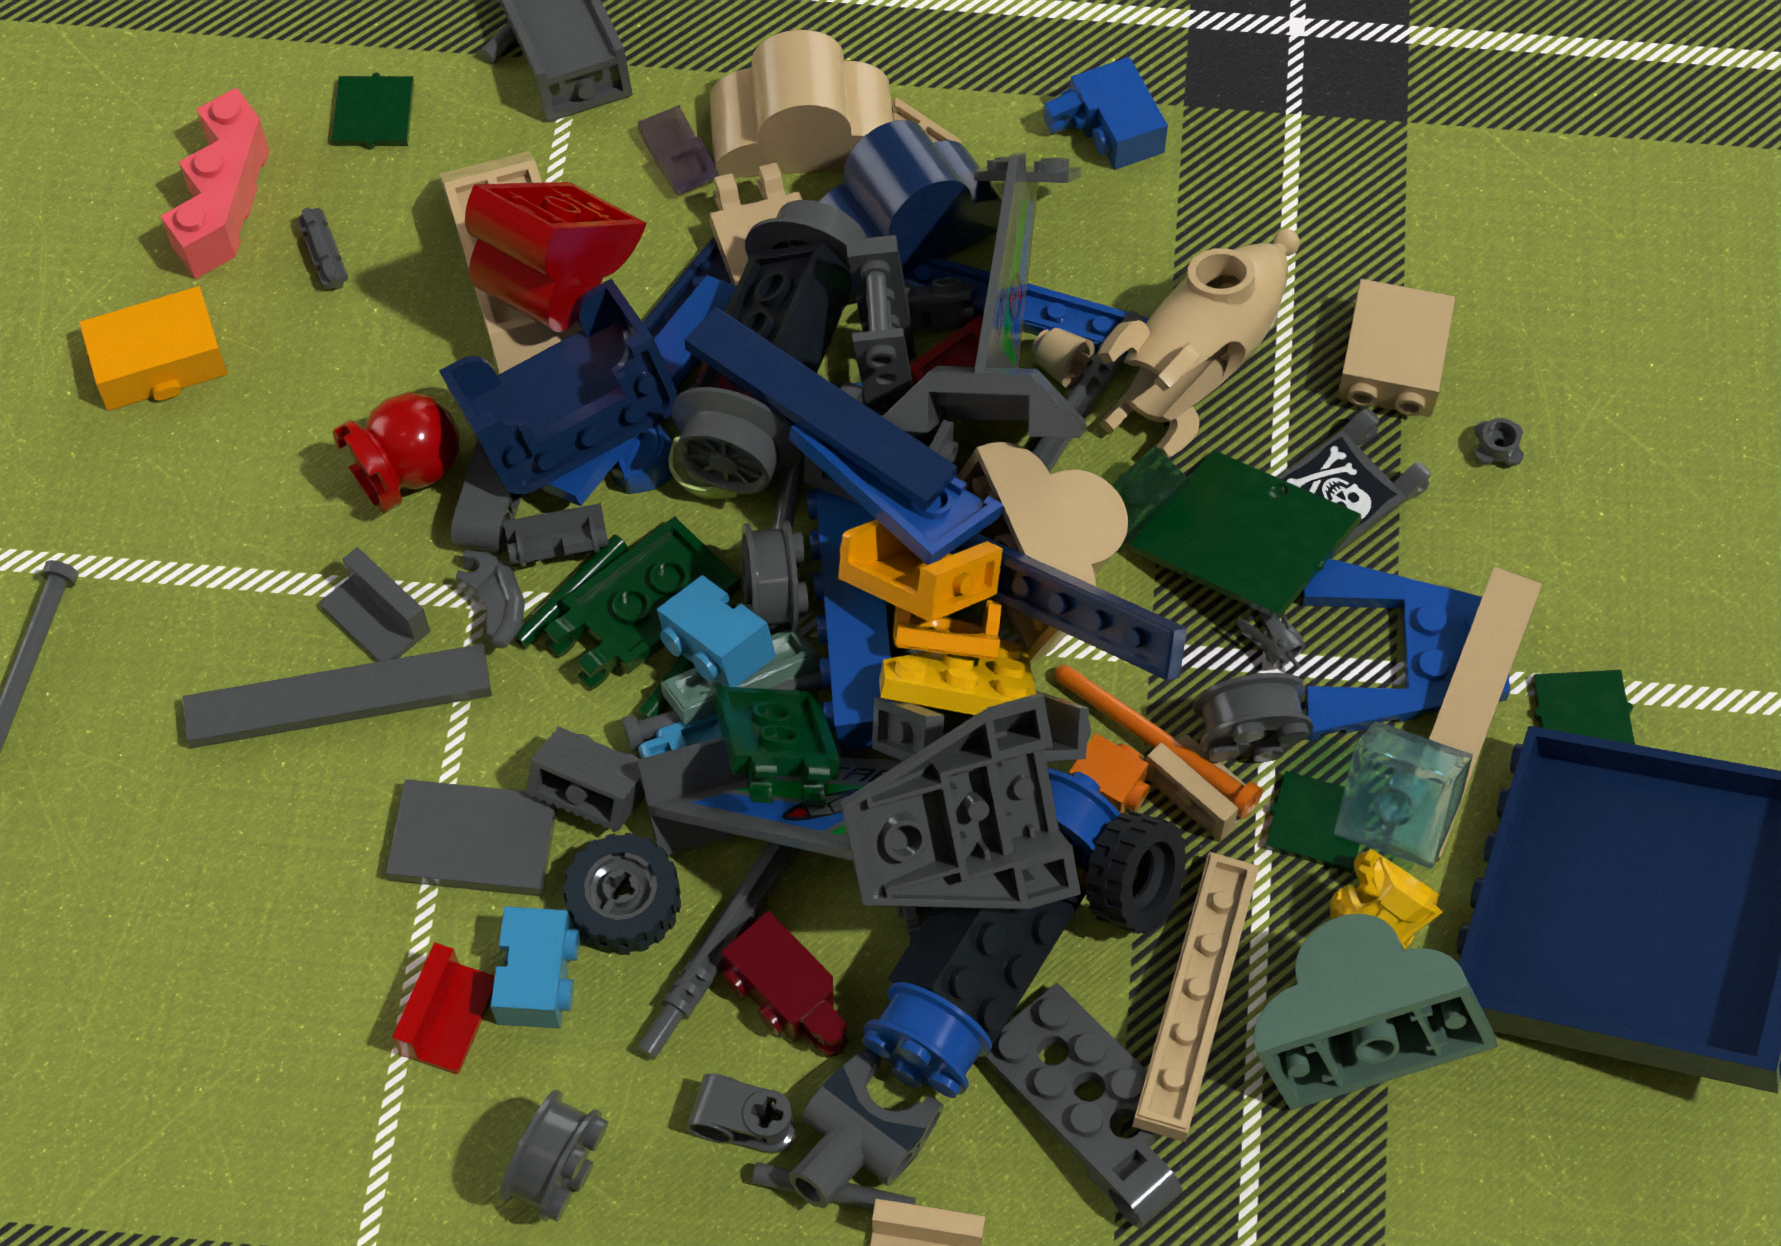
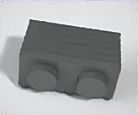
(586, 779)

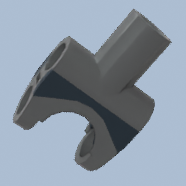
(858, 1133)

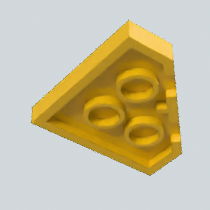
(958, 681)

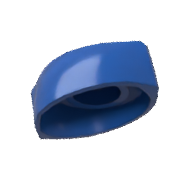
(645, 462)

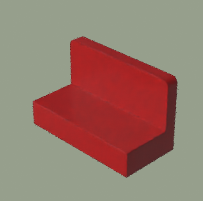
(443, 1011)

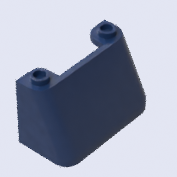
(568, 398)

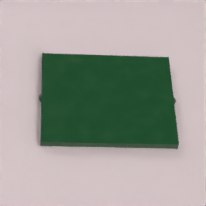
(1246, 534)

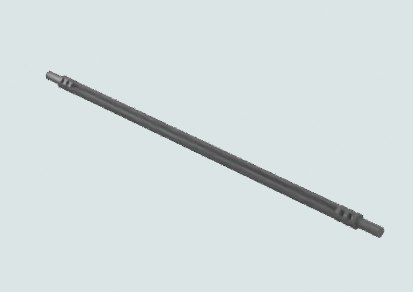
(776, 858)

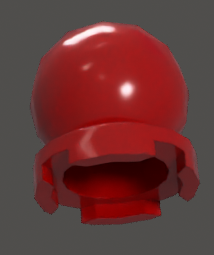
(403, 445)

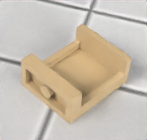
(1396, 348)

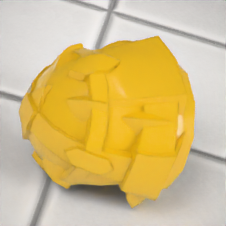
(1389, 895)

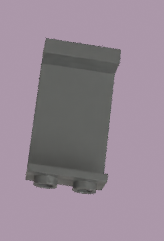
(905, 728)

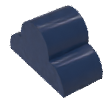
(916, 191)

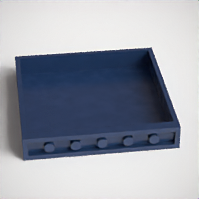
(1633, 908)

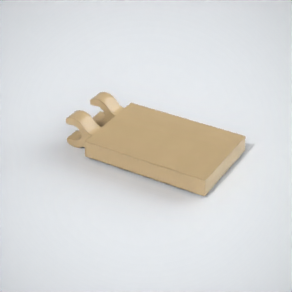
(735, 220)

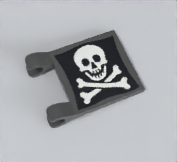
(1349, 478)

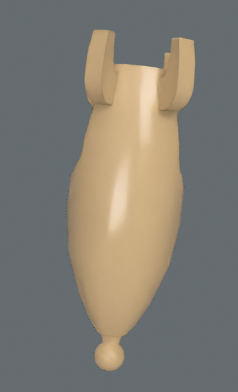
(1199, 335)

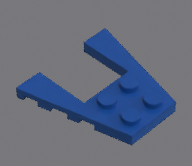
(1434, 635)

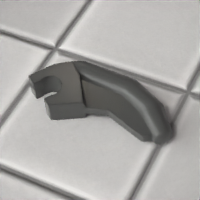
(498, 590)

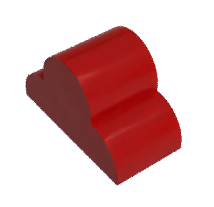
(545, 246)

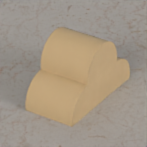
(795, 107)
(1058, 518)

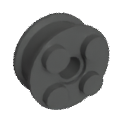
(770, 574)
(1252, 716)
(553, 1156)

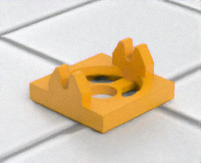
(949, 634)

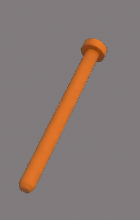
(1242, 796)

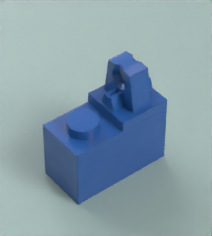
(1114, 110)

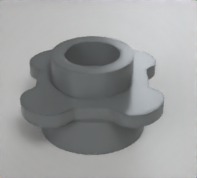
(1504, 432)

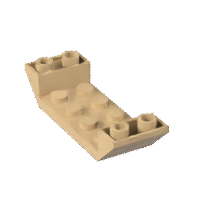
(511, 333)

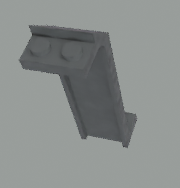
(570, 53)

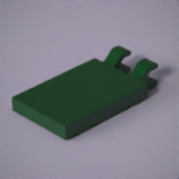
(622, 601)
(775, 736)

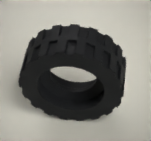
(1113, 865)

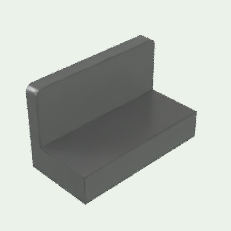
(375, 610)

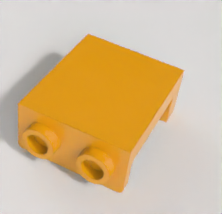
(889, 570)

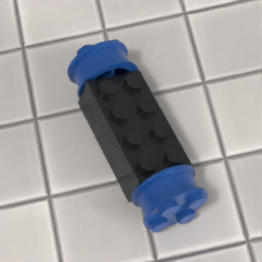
(976, 963)

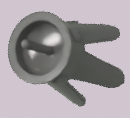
(1285, 641)

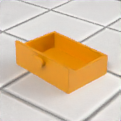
(153, 349)

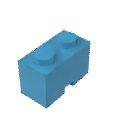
(713, 636)
(537, 956)

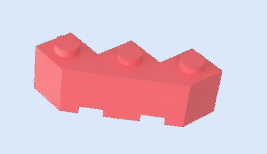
(220, 183)

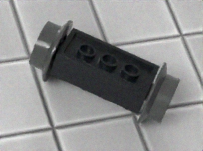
(792, 298)

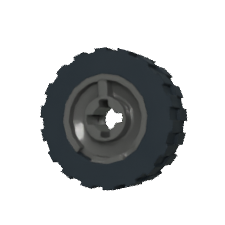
(631, 920)

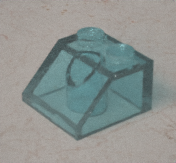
(1402, 793)

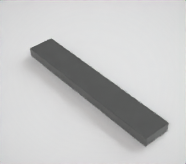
(336, 695)

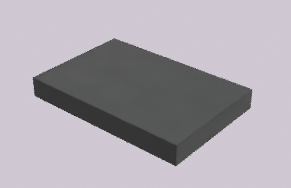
(471, 838)

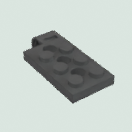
(1122, 1168)

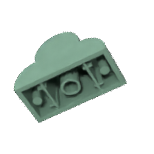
(1366, 1013)

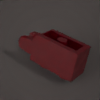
(786, 984)

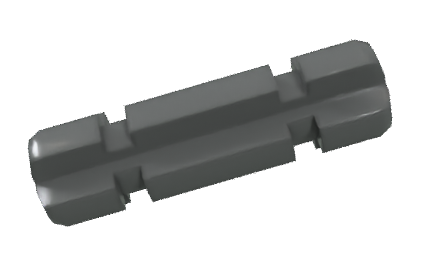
(322, 248)

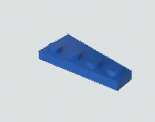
(927, 533)

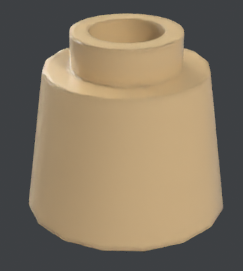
(1062, 354)

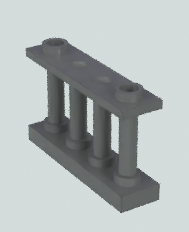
(885, 321)

